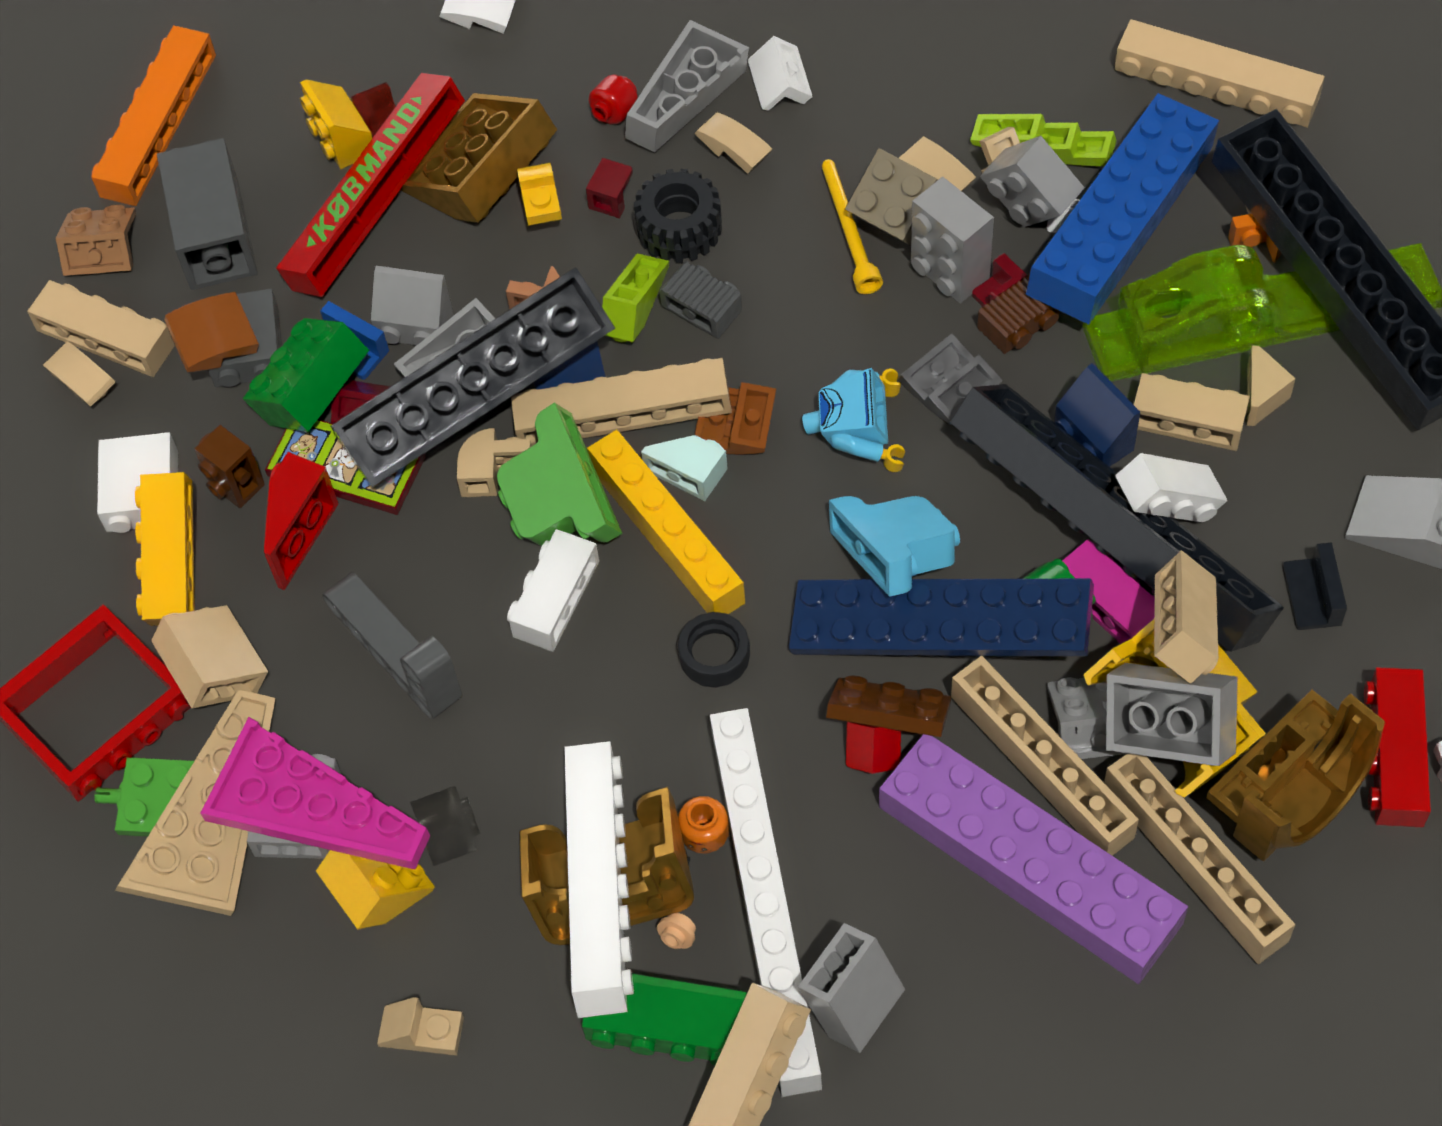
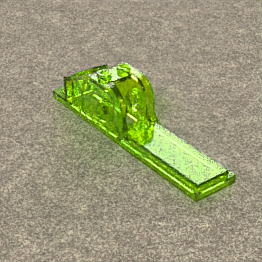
(1221, 311)

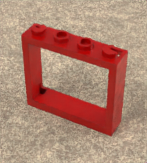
(59, 662)

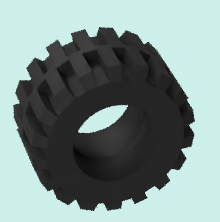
(672, 194)

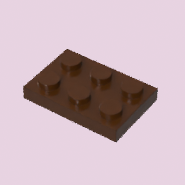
(889, 706)

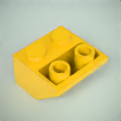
(335, 121)
(372, 889)

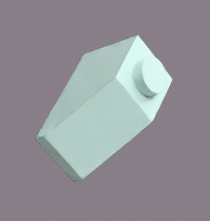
(688, 464)

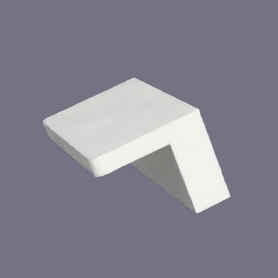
(779, 73)

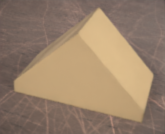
(1267, 385)

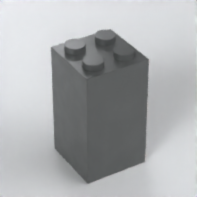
(206, 214)

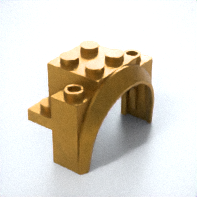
(1285, 789)

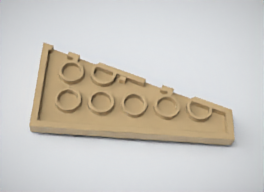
(184, 855)

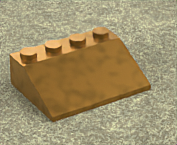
(480, 155)

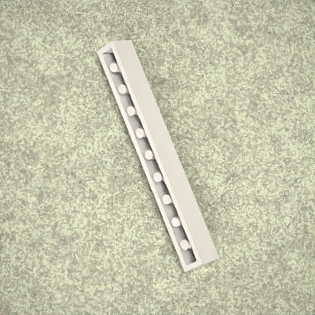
(762, 883)

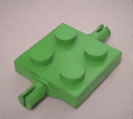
(143, 793)

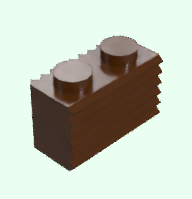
(1015, 317)

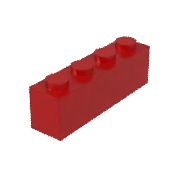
(1401, 763)

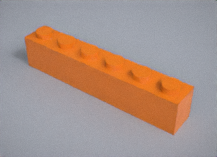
(153, 115)

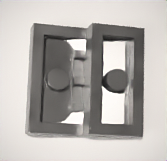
(946, 377)

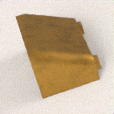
(655, 869)

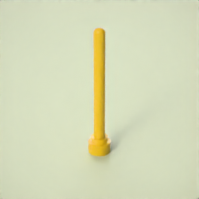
(866, 275)

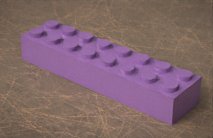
(1032, 857)

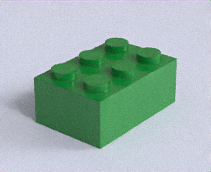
(305, 374)

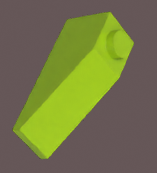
(633, 296)

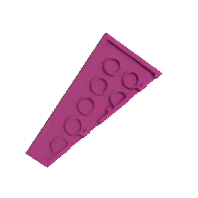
(299, 799)

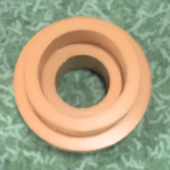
(677, 931)

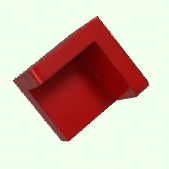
(872, 748)

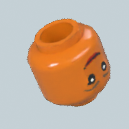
(704, 824)

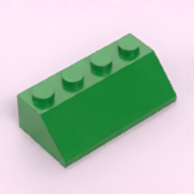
(669, 1019)

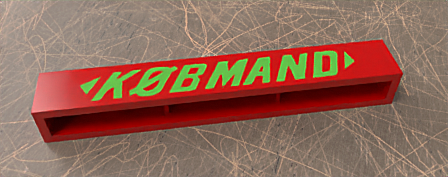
(370, 184)

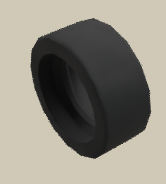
(708, 624)

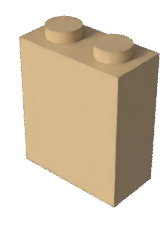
(208, 655)

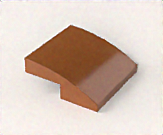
(211, 331)
(748, 424)

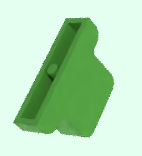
(556, 485)

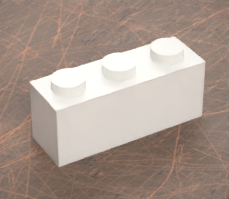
(1171, 488)
(553, 590)

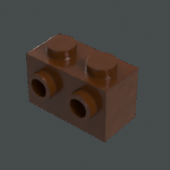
(229, 466)

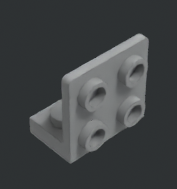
(1081, 715)

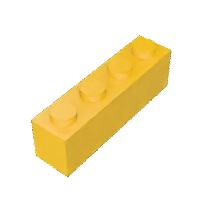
(166, 545)

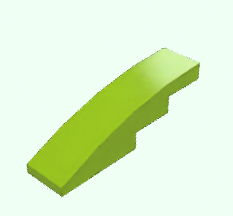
(1066, 139)

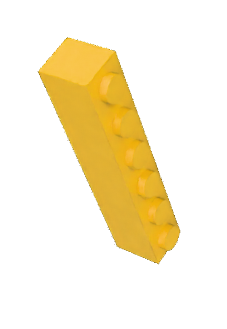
(666, 525)

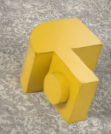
(539, 194)

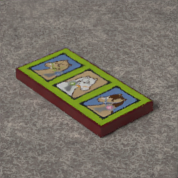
(325, 448)

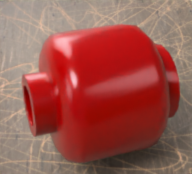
(613, 99)

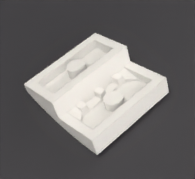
(488, 13)

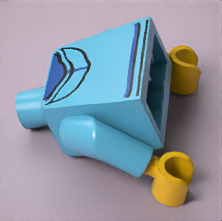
(855, 415)

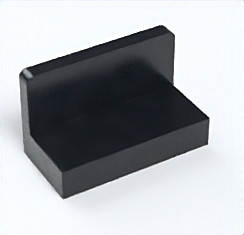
(1316, 590)

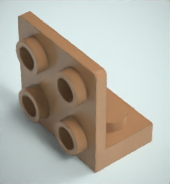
(95, 240)

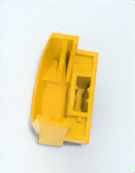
(1141, 651)

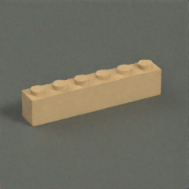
(1218, 72)
(631, 399)
(1043, 757)
(1200, 857)

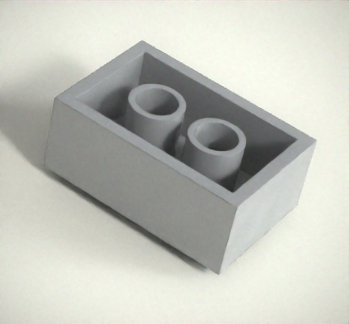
(951, 239)
(1168, 718)

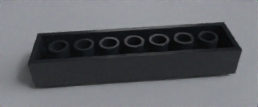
(472, 377)

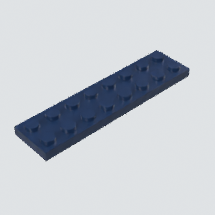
(944, 617)

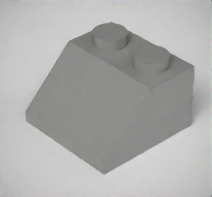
(409, 304)

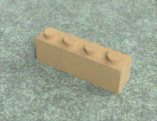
(101, 327)
(1186, 618)
(752, 1060)

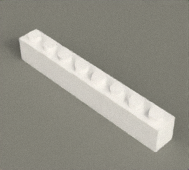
(596, 881)

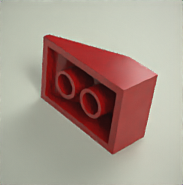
(297, 512)

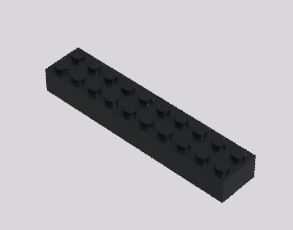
(1338, 260)
(1093, 502)

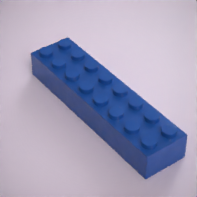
(1122, 208)

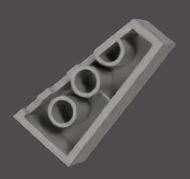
(685, 82)

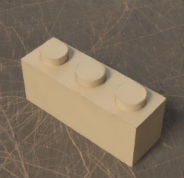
(1190, 411)

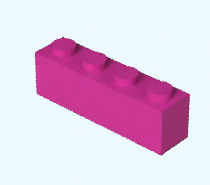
(1121, 601)

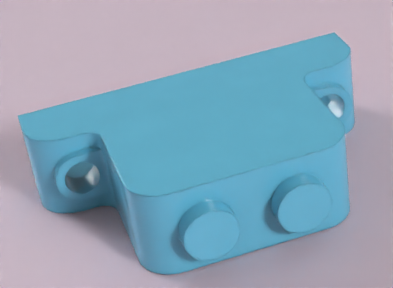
(894, 538)

